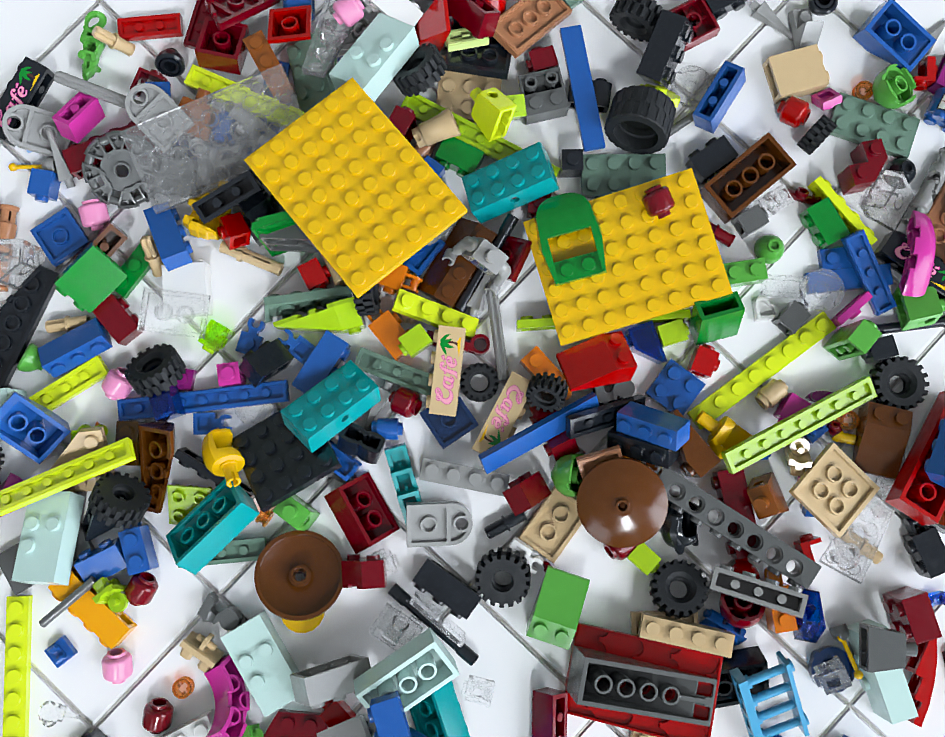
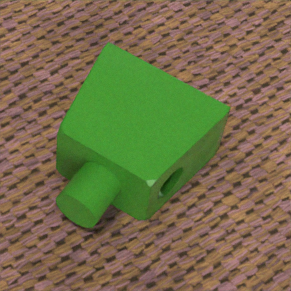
(918, 311)
(296, 512)

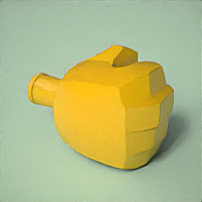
(197, 228)
(723, 433)
(221, 457)

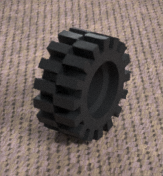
(816, 134)
(369, 302)
(470, 372)
(548, 384)

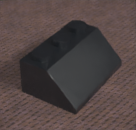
(749, 662)

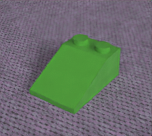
(557, 607)

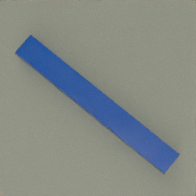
(211, 399)

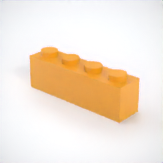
(108, 625)

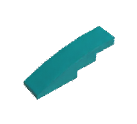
(402, 476)

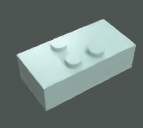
(376, 55)
(49, 540)
(262, 662)
(411, 670)
(885, 689)

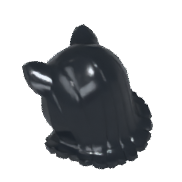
(679, 530)

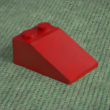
(597, 362)

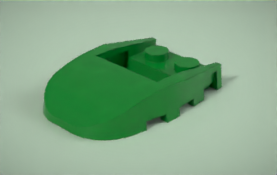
(562, 216)

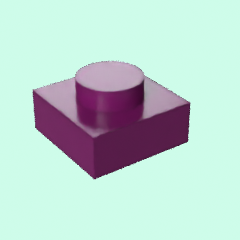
(187, 381)

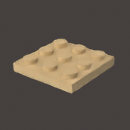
(455, 91)
(834, 490)

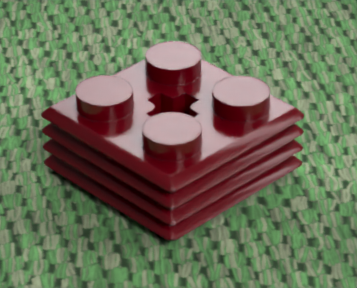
(705, 23)

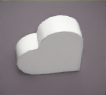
(764, 310)

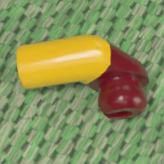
(838, 435)

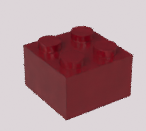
(222, 49)
(912, 614)

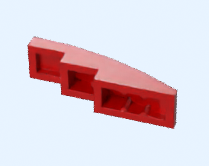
(923, 678)

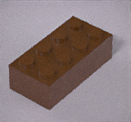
(747, 178)

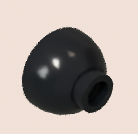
(822, 7)
(170, 63)
(903, 165)

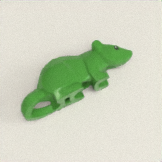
(92, 47)

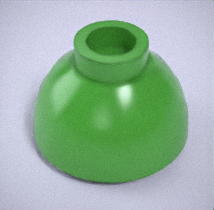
(770, 248)
(30, 360)

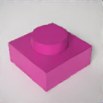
(826, 99)

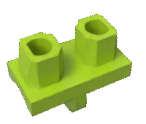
(110, 593)

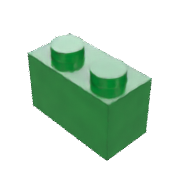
(459, 156)
(824, 223)

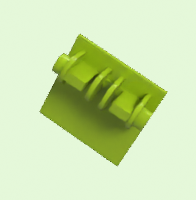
(183, 500)

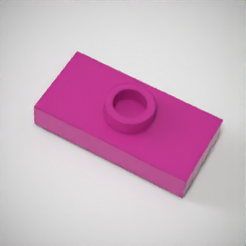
(852, 309)

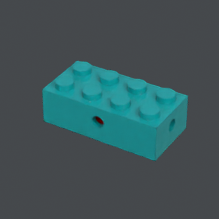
(510, 183)
(331, 405)

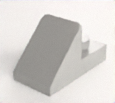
(803, 28)

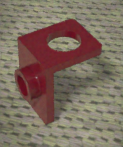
(144, 75)

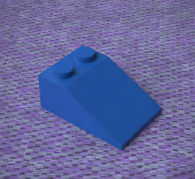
(894, 36)
(31, 427)

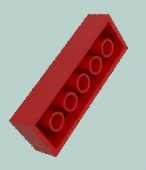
(912, 489)

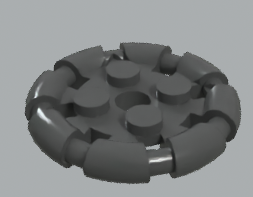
(109, 174)

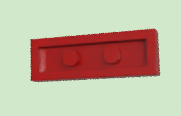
(150, 27)

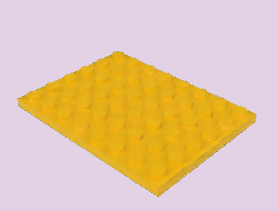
(355, 187)
(648, 260)

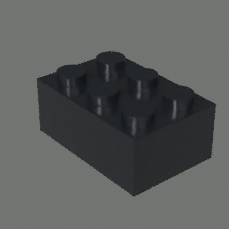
(665, 49)

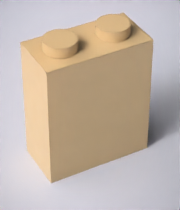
(796, 73)

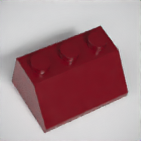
(361, 512)

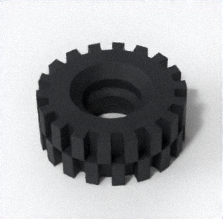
(636, 18)
(420, 71)
(155, 370)
(912, 378)
(118, 511)
(507, 562)
(693, 581)

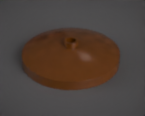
(617, 482)
(294, 554)

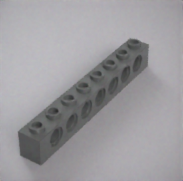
(805, 568)

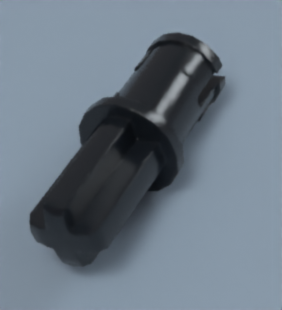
(504, 524)

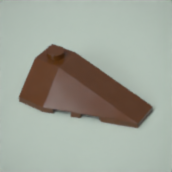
(156, 458)

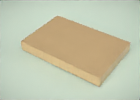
(552, 525)

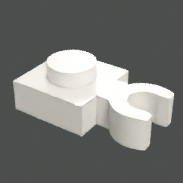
(525, 550)

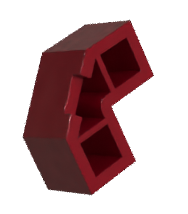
(867, 161)
(558, 445)
(364, 572)

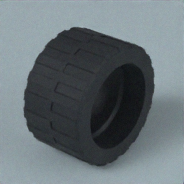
(640, 119)

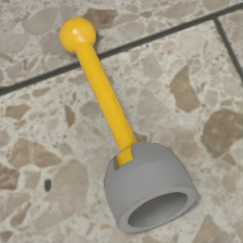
(47, 164)

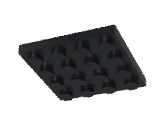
(279, 462)

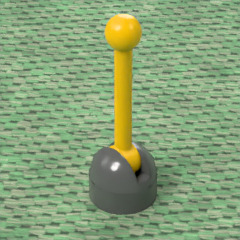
(841, 634)

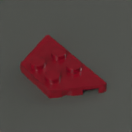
(230, 12)
(295, 724)

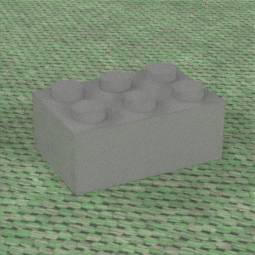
(328, 681)

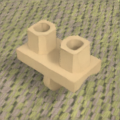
(798, 456)
(202, 649)

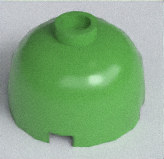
(893, 87)
(566, 475)

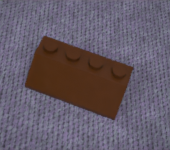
(448, 282)

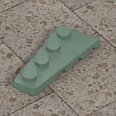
(302, 301)

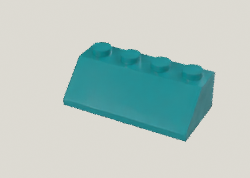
(211, 526)
(440, 714)

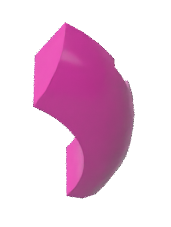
(923, 246)
(230, 699)

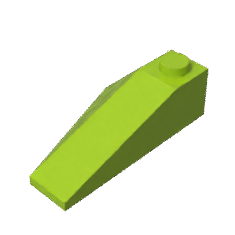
(337, 318)

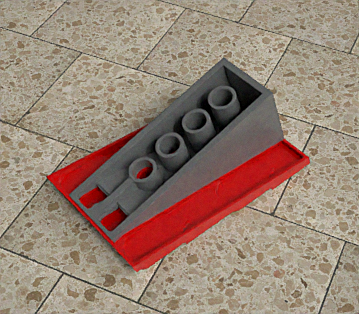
(642, 683)

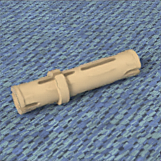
(248, 256)

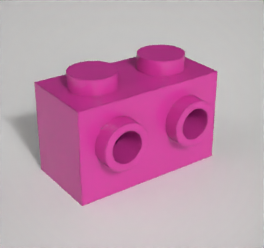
(78, 117)

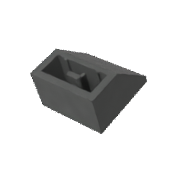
(543, 95)

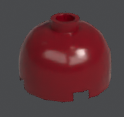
(740, 612)

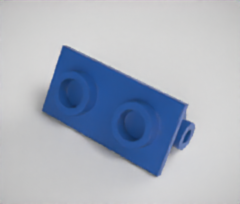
(715, 619)

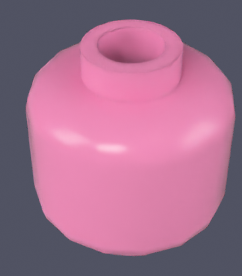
(348, 12)
(93, 214)
(116, 385)
(117, 665)

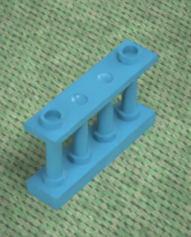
(749, 701)

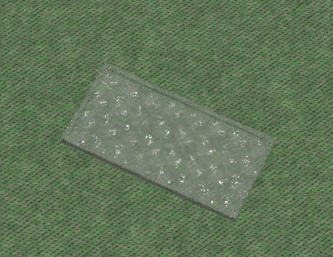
(209, 138)

